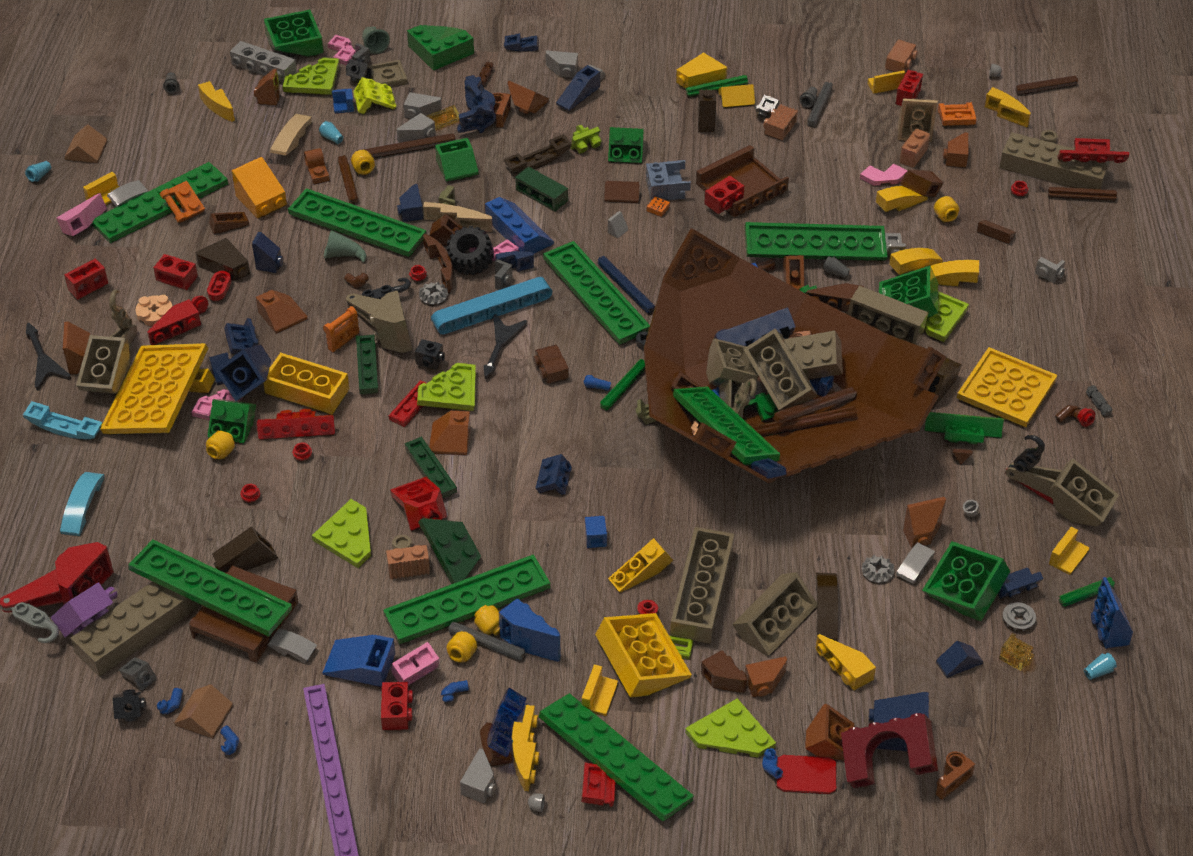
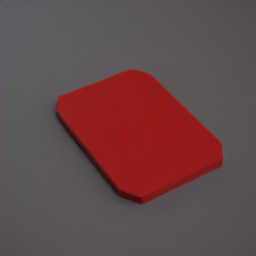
(807, 774)

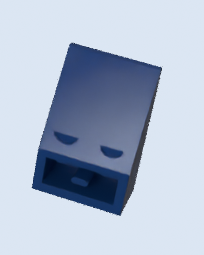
(1110, 618)
(529, 631)
(361, 659)

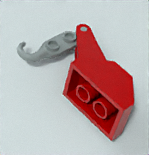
(75, 572)

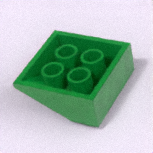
(294, 33)
(440, 44)
(915, 289)
(967, 580)

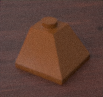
(526, 99)
(279, 310)
(451, 433)
(923, 521)
(824, 733)

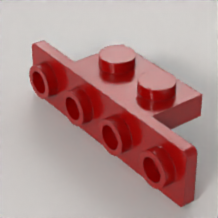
(1092, 150)
(295, 425)

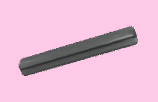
(819, 104)
(489, 641)

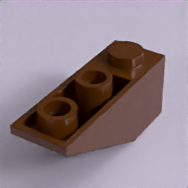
(835, 296)

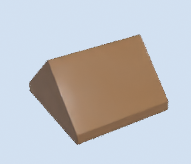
(86, 146)
(204, 711)

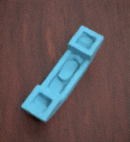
(60, 424)
(78, 503)

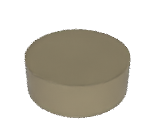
(1049, 136)
(402, 541)

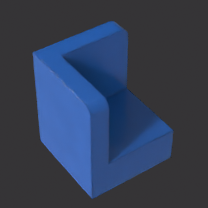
(343, 100)
(822, 385)
(595, 532)

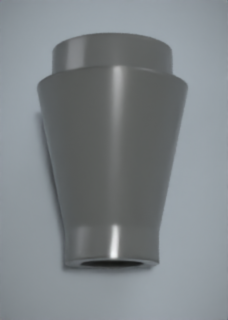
(171, 83)
(808, 98)
(835, 267)

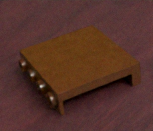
(758, 181)
(234, 633)

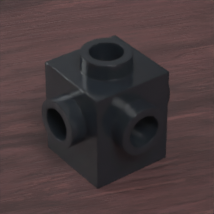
(357, 69)
(429, 354)
(123, 710)

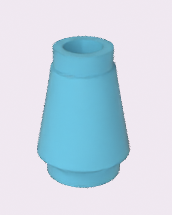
(330, 132)
(37, 171)
(1100, 666)

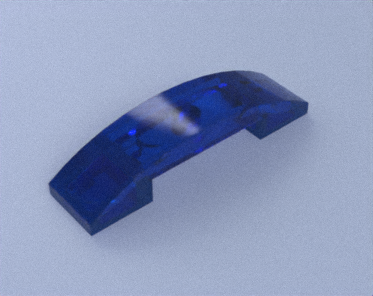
(502, 725)

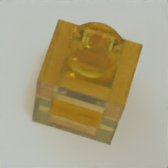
(1016, 652)

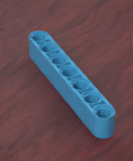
(486, 306)

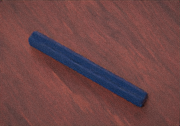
(626, 284)

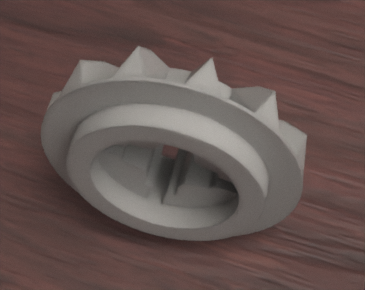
(436, 297)
(884, 573)
(1019, 609)

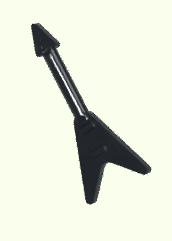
(503, 335)
(45, 364)

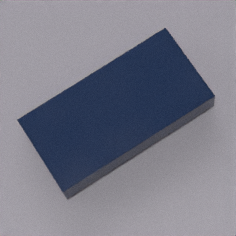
(768, 468)

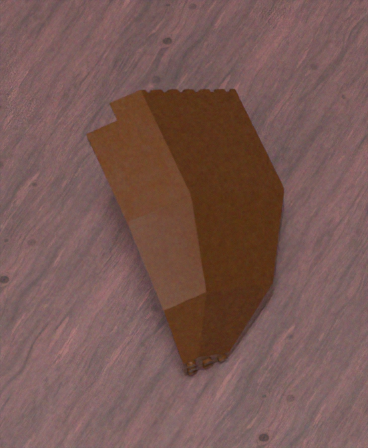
(718, 290)

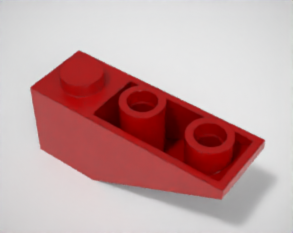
(174, 322)

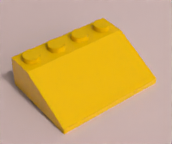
(641, 653)

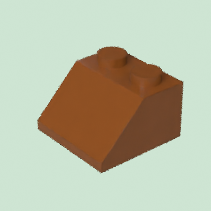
(74, 346)

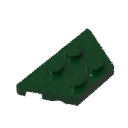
(451, 546)

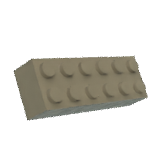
(1039, 160)
(702, 585)
(130, 626)

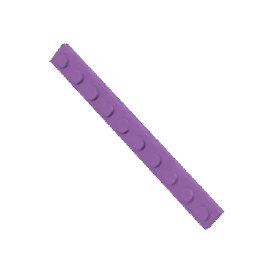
(330, 771)

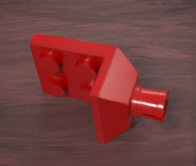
(420, 500)

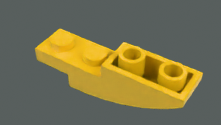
(524, 748)

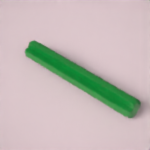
(735, 81)
(623, 385)

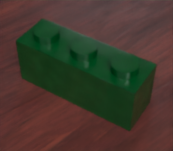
(541, 189)

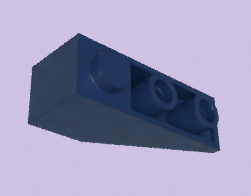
(580, 87)

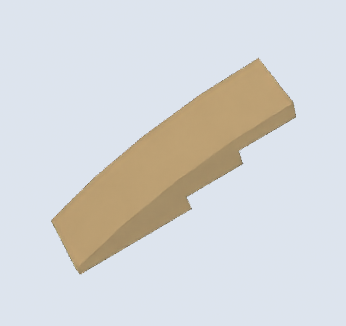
(290, 134)
(463, 216)

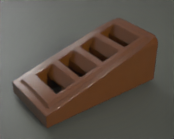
(227, 221)

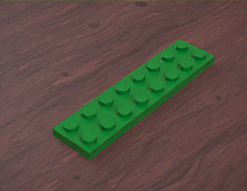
(152, 207)
(357, 222)
(815, 241)
(596, 292)
(715, 413)
(210, 587)
(465, 598)
(616, 757)

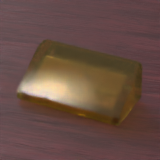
(444, 117)

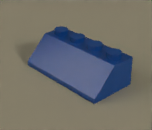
(517, 226)

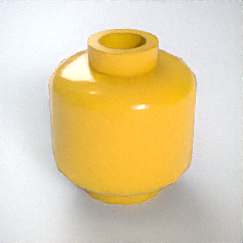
(362, 162)
(946, 209)
(220, 445)
(487, 620)
(461, 647)

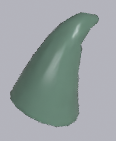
(375, 39)
(342, 246)

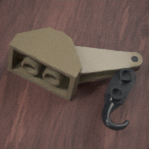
(384, 312)
(1074, 489)

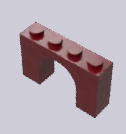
(861, 743)

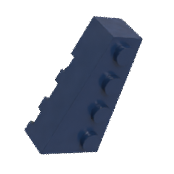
(753, 330)

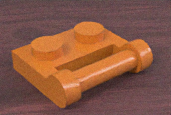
(957, 114)
(187, 200)
(344, 333)

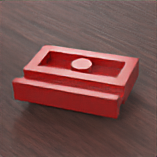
(597, 786)

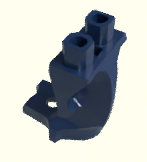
(480, 104)

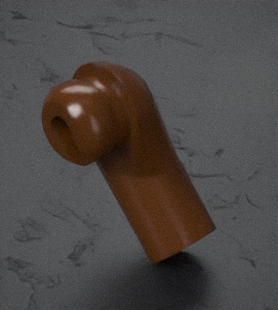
(357, 281)
(1068, 411)

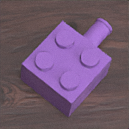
(83, 609)

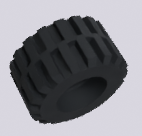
(467, 239)

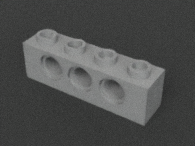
(262, 60)

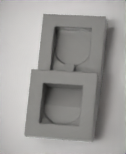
(126, 192)
(915, 562)
(293, 644)

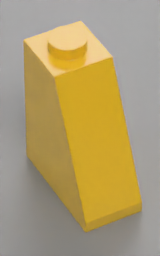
(700, 71)

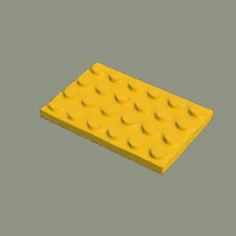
(154, 389)

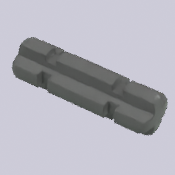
(1099, 400)

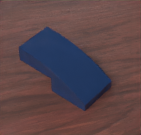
(517, 43)
(518, 259)

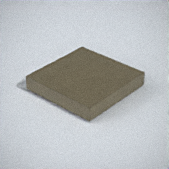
(389, 73)

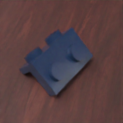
(240, 336)
(554, 474)
(1018, 582)

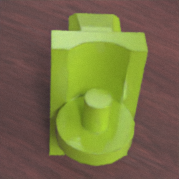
(583, 136)

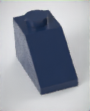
(410, 205)
(266, 254)

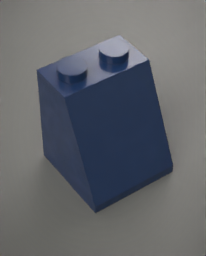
(245, 371)
(898, 707)

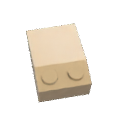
(916, 115)

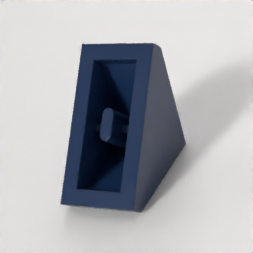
(216, 361)
(958, 659)

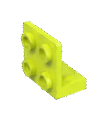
(371, 91)

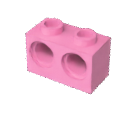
(415, 664)

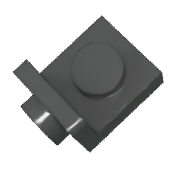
(139, 672)

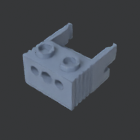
(665, 180)

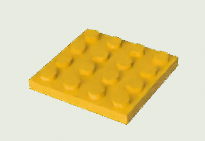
(1007, 386)

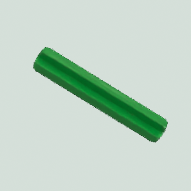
(1082, 593)

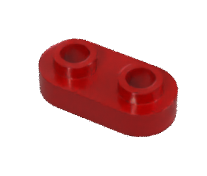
(219, 285)

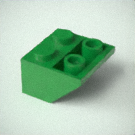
(626, 145)
(456, 159)
(232, 418)

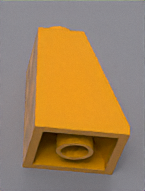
(258, 188)

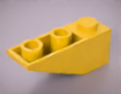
(641, 566)
(849, 663)

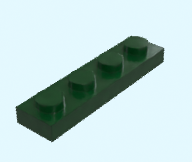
(367, 364)
(430, 466)

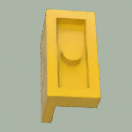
(886, 82)
(737, 95)
(103, 186)
(1068, 552)
(599, 692)

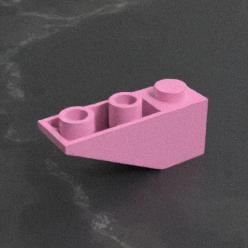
(81, 216)

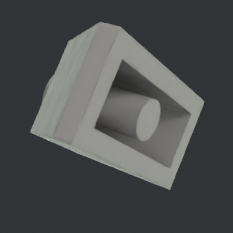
(562, 63)
(422, 104)
(416, 128)
(478, 779)

